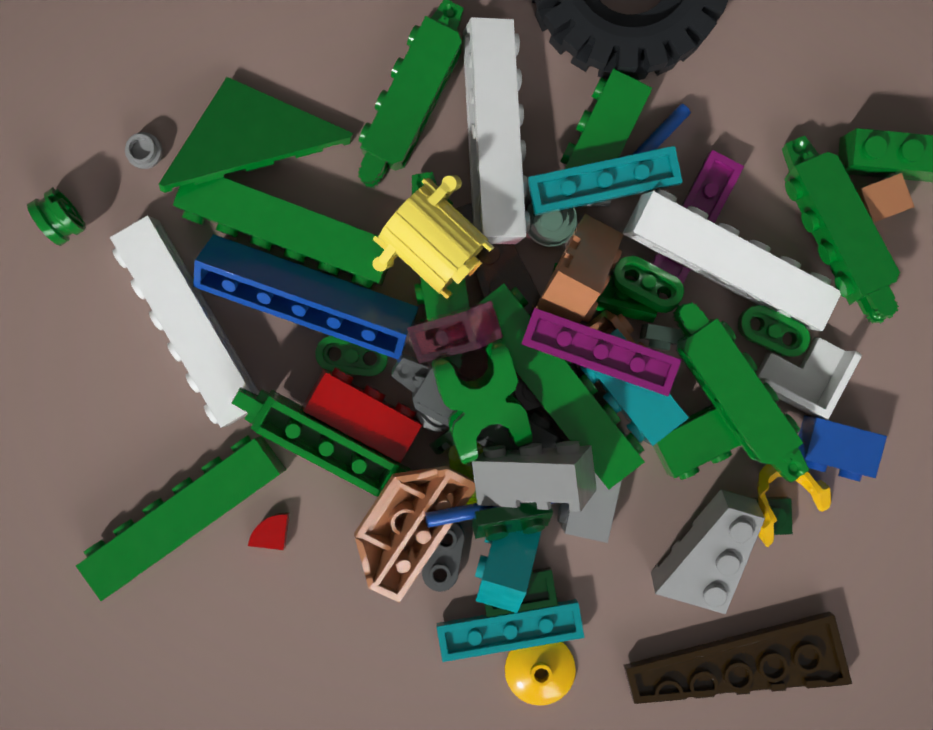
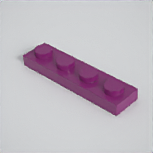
(708, 194)
(601, 352)

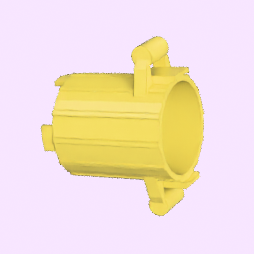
(432, 237)

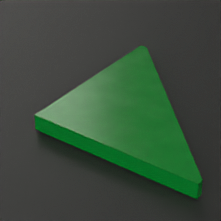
(248, 133)

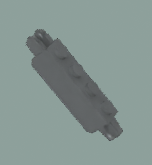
(427, 400)

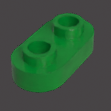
(648, 283)
(771, 331)
(351, 358)

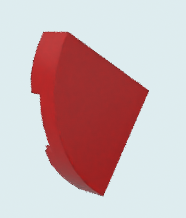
(271, 532)

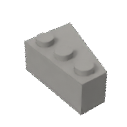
(535, 475)
(712, 554)

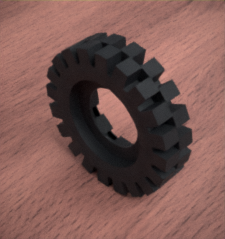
(628, 41)

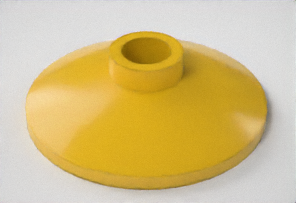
(524, 662)

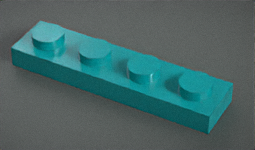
(604, 180)
(509, 632)

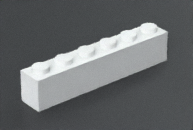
(494, 130)
(730, 260)
(184, 317)

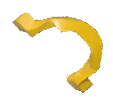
(819, 491)

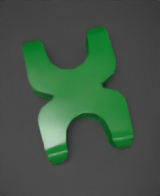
(482, 401)

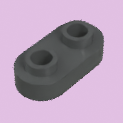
(445, 557)

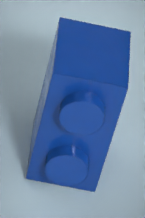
(841, 447)

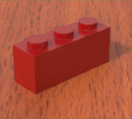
(362, 413)

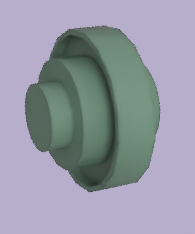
(552, 227)

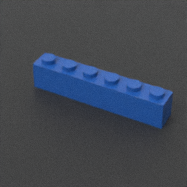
(304, 296)

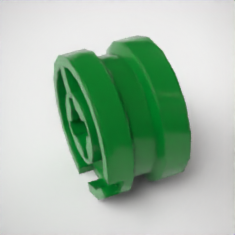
(56, 216)

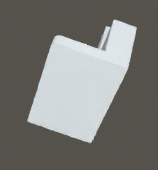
(816, 382)

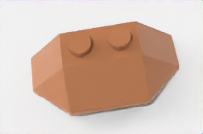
(395, 534)

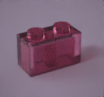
(455, 332)

